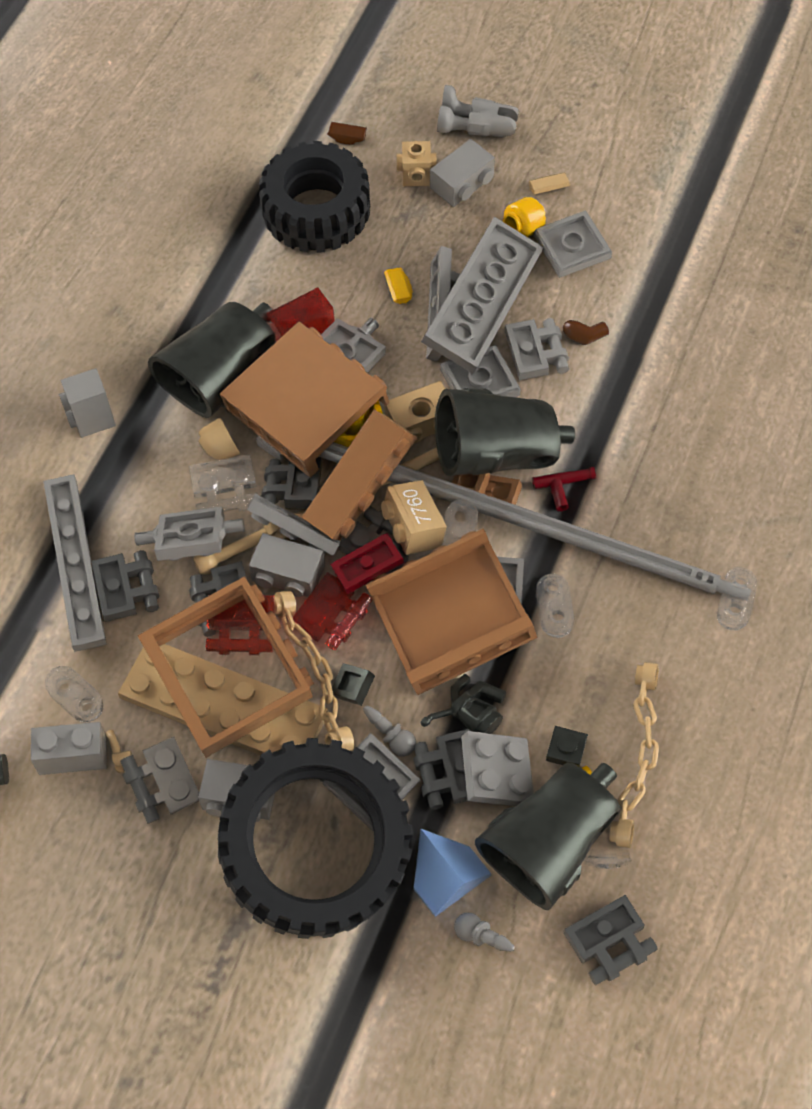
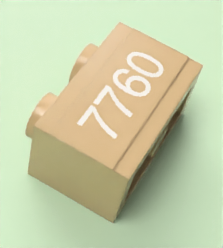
(413, 517)

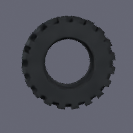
(308, 169)

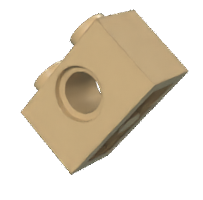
(408, 406)

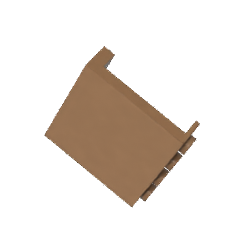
(302, 395)
(450, 611)

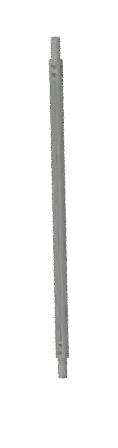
(558, 529)

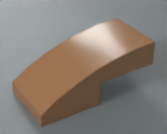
(494, 486)

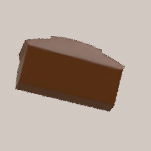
(346, 133)

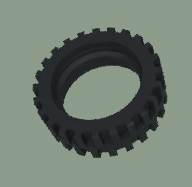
(389, 824)

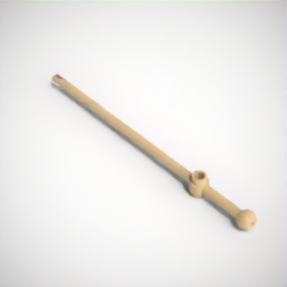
(205, 563)

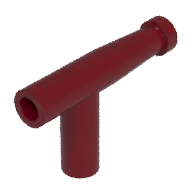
(556, 482)

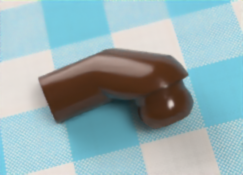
(584, 334)

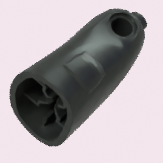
(212, 356)
(496, 432)
(549, 833)

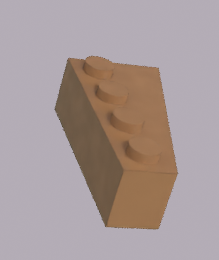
(359, 475)

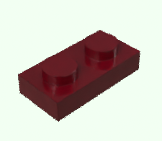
(367, 563)

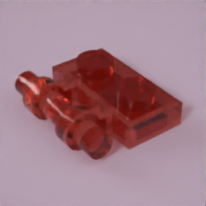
(323, 607)
(239, 618)

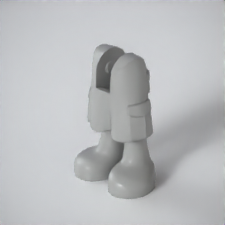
(484, 116)

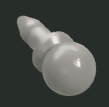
(400, 741)
(471, 928)

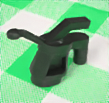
(469, 709)

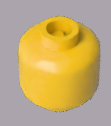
(525, 215)

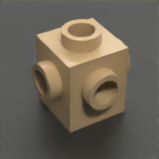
(416, 163)

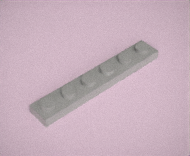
(74, 563)

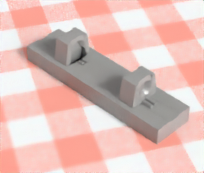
(441, 283)

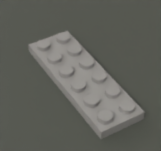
(482, 295)

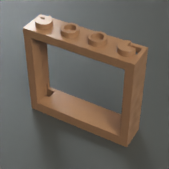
(201, 612)

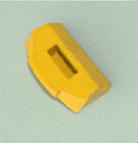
(399, 285)

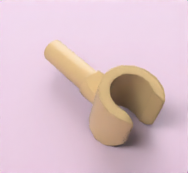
(117, 755)

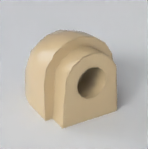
(217, 441)

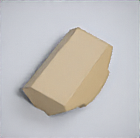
(549, 183)

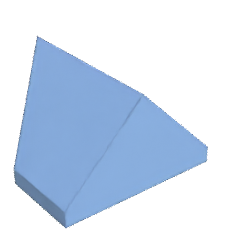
(445, 871)

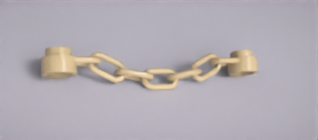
(286, 607)
(623, 830)

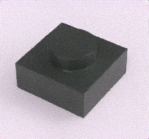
(352, 684)
(566, 746)

